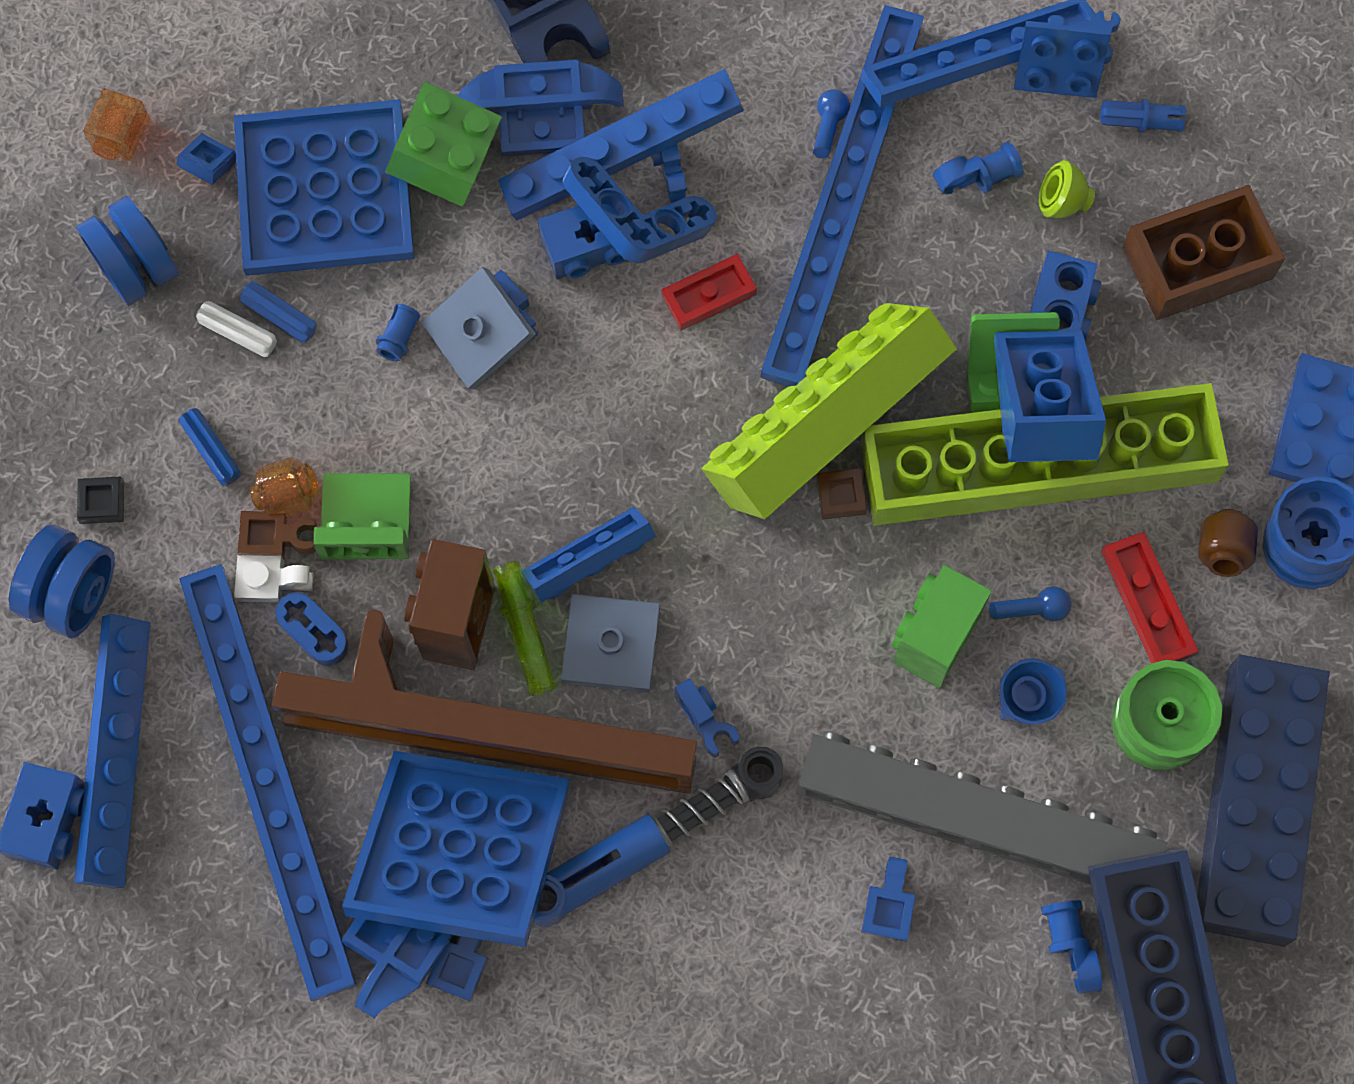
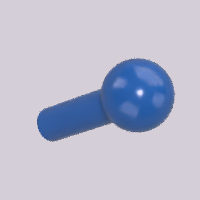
(832, 107)
(1052, 604)

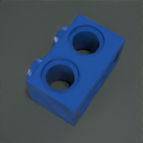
(1068, 304)

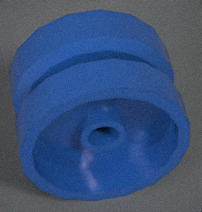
(132, 247)
(61, 581)

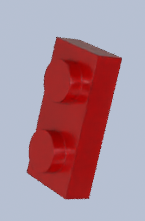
(709, 292)

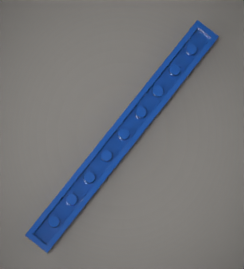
(837, 211)
(268, 784)

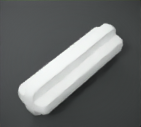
(236, 328)

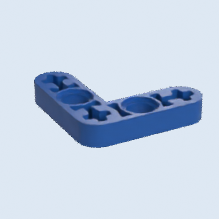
(631, 233)

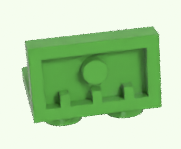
(981, 363)
(364, 516)

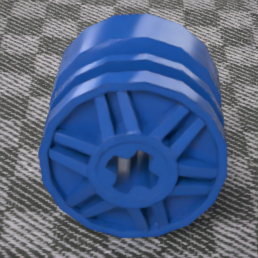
(1318, 509)

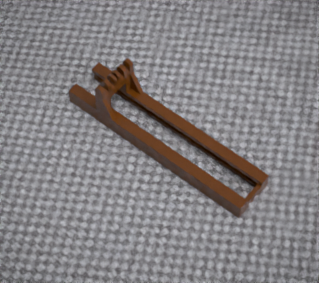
(379, 712)

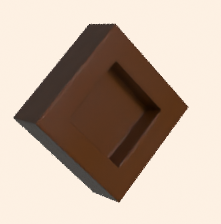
(841, 493)

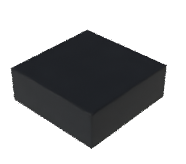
(100, 500)

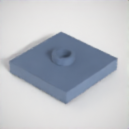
(478, 328)
(610, 643)

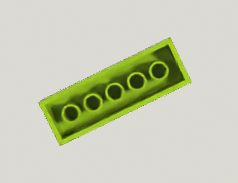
(828, 408)

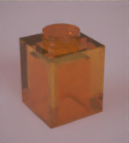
(116, 125)

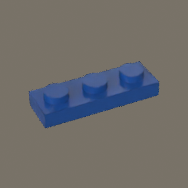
(588, 554)

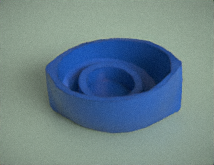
(1032, 692)

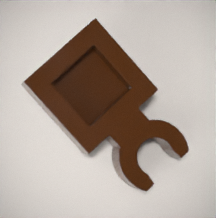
(271, 534)

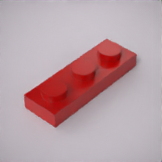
(1149, 599)

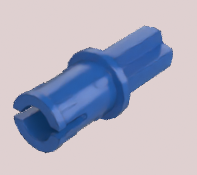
(1142, 115)

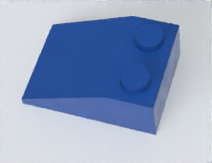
(1048, 396)

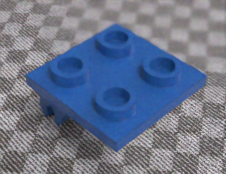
(1065, 56)

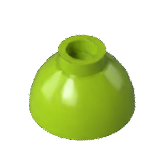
(1065, 191)

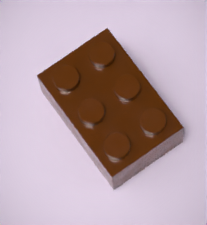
(1203, 252)
(451, 603)

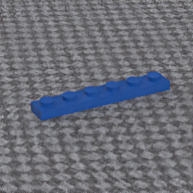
(963, 55)
(624, 141)
(112, 752)

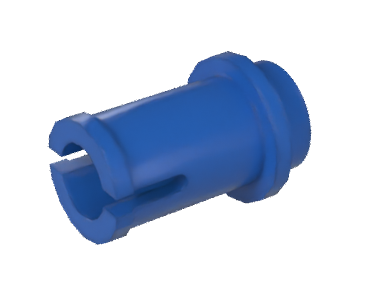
(397, 333)

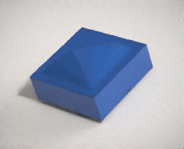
(206, 158)

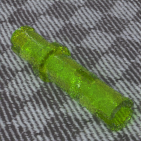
(519, 610)

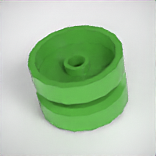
(1185, 697)

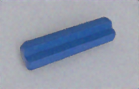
(278, 312)
(209, 446)

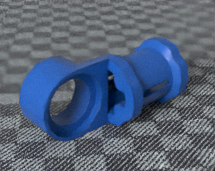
(983, 171)
(1068, 937)

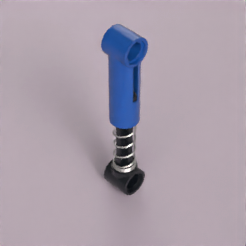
(650, 838)

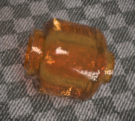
(285, 487)

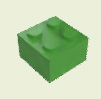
(443, 144)
(943, 622)

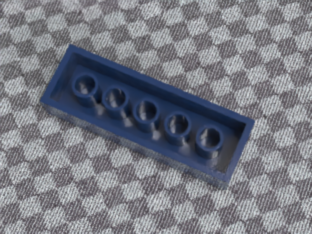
(1262, 800)
(1161, 970)

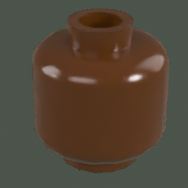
(1228, 542)

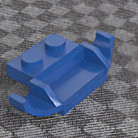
(542, 102)
(401, 960)

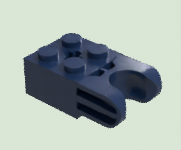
(540, 24)

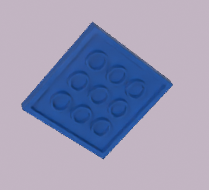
(320, 189)
(458, 848)

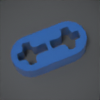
(319, 622)

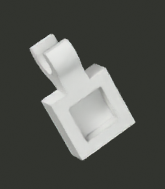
(265, 578)

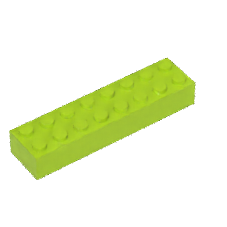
(964, 466)

